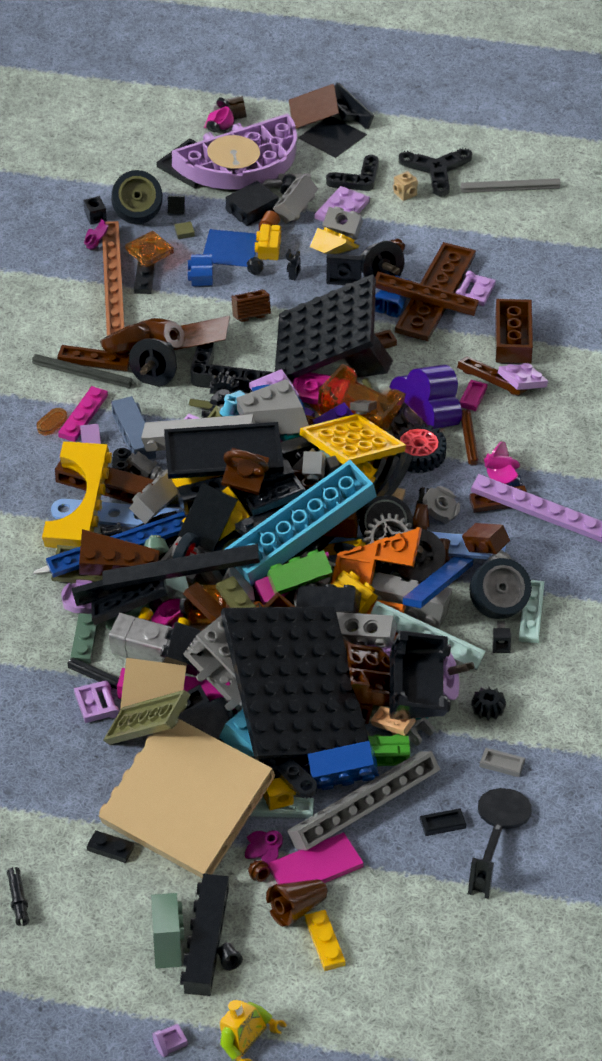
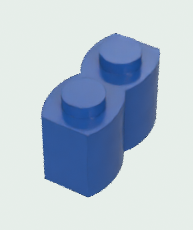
(201, 270)

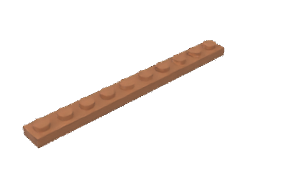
(113, 278)

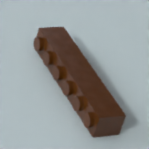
(119, 485)

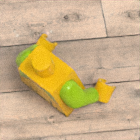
(243, 1026)

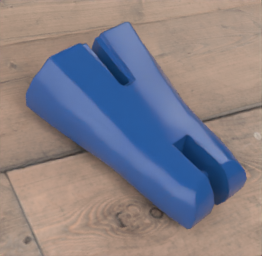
(392, 302)

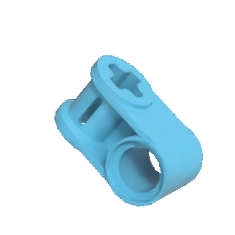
(230, 404)

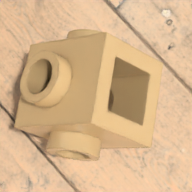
(405, 186)

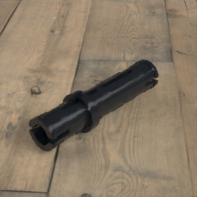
(19, 903)

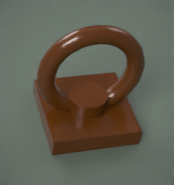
(244, 470)

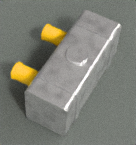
(139, 636)

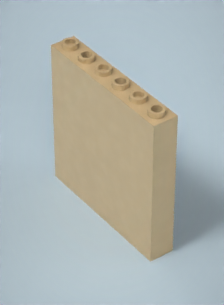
(187, 797)

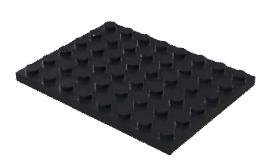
(293, 680)

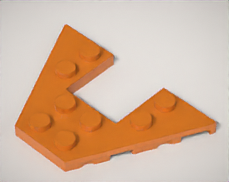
(361, 560)

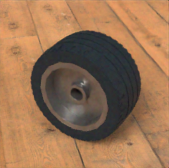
(503, 575)

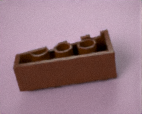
(108, 553)

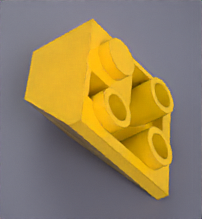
(332, 242)

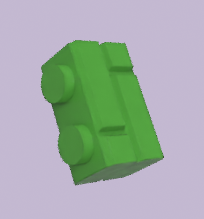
(390, 749)

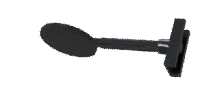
(503, 810)

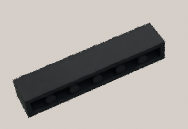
(206, 935)

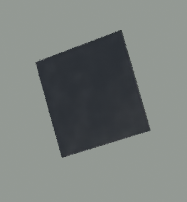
(332, 136)

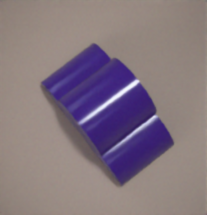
(431, 394)

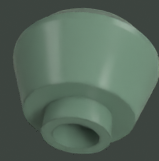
(158, 543)

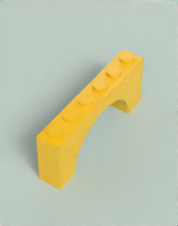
(91, 463)

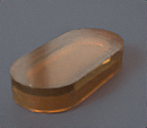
(51, 421)

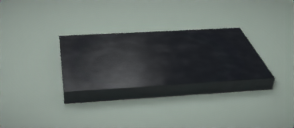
(201, 449)

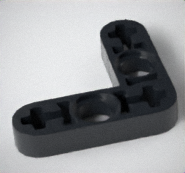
(365, 180)

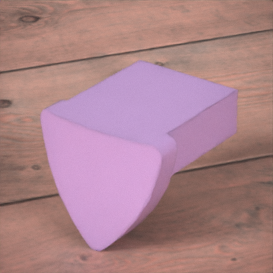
(169, 1040)

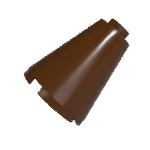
(294, 899)

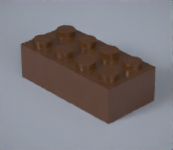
(513, 331)

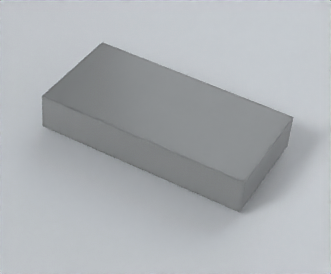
(502, 762)

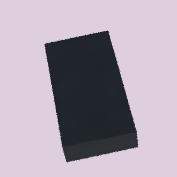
(443, 822)

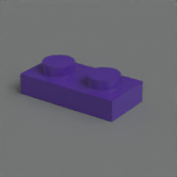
(338, 412)

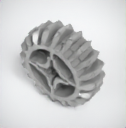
(385, 523)

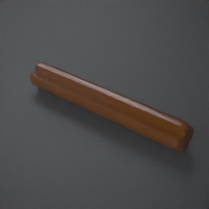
(469, 437)

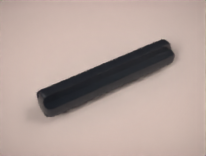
(92, 672)

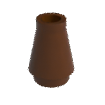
(421, 517)

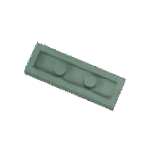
(84, 638)

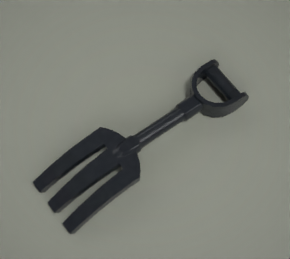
(388, 478)

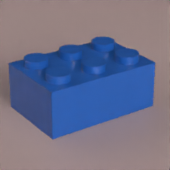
(343, 765)

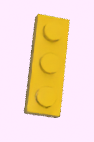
(325, 940)

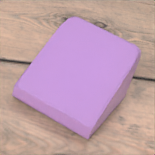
(90, 433)

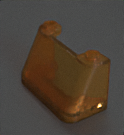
(344, 388)

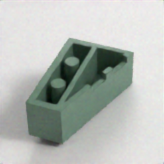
(167, 929)

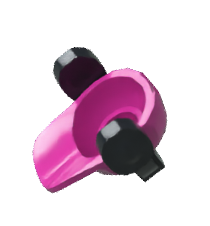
(222, 119)
(170, 610)

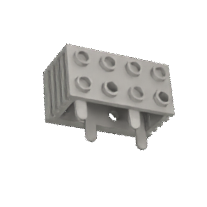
(215, 662)

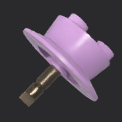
(451, 676)

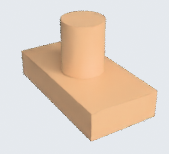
(382, 720)

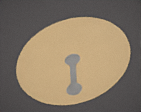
(233, 151)

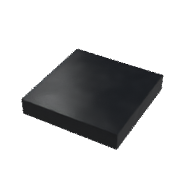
(343, 269)

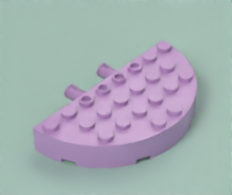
(277, 152)

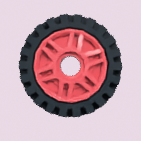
(425, 446)

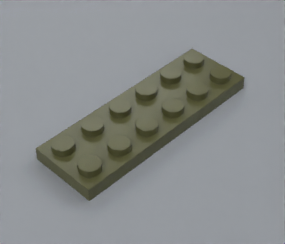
(147, 717)

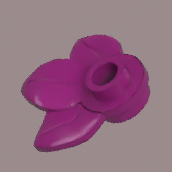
(93, 237)
(261, 847)

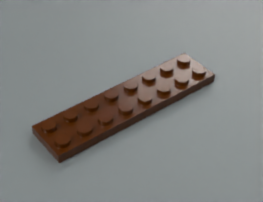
(445, 274)

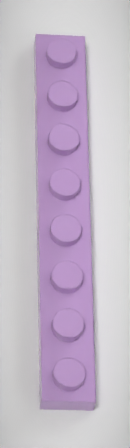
(538, 507)

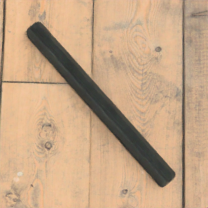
(83, 371)

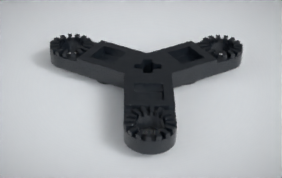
(436, 167)
(292, 775)

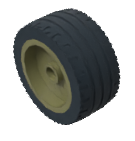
(136, 209)

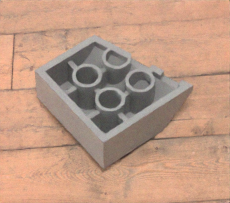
(275, 404)

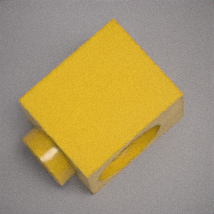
(279, 794)

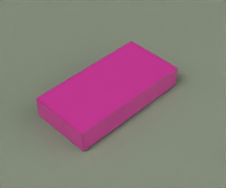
(473, 395)

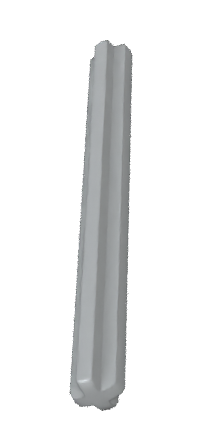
(510, 185)

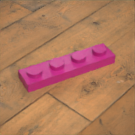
(83, 413)

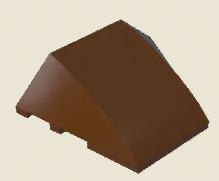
(369, 674)

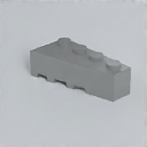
(393, 589)

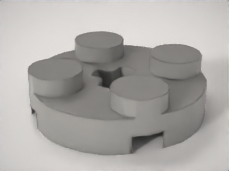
(449, 507)

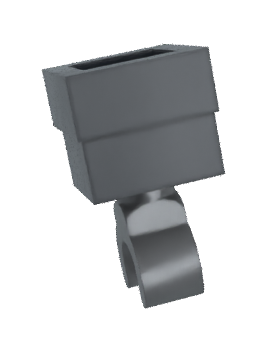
(501, 638)

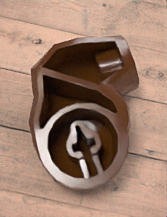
(157, 328)

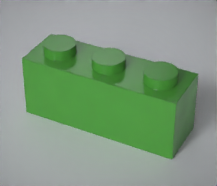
(299, 572)

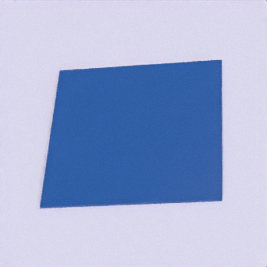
(230, 247)

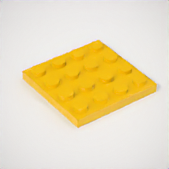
(352, 439)

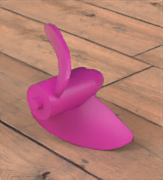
(500, 465)

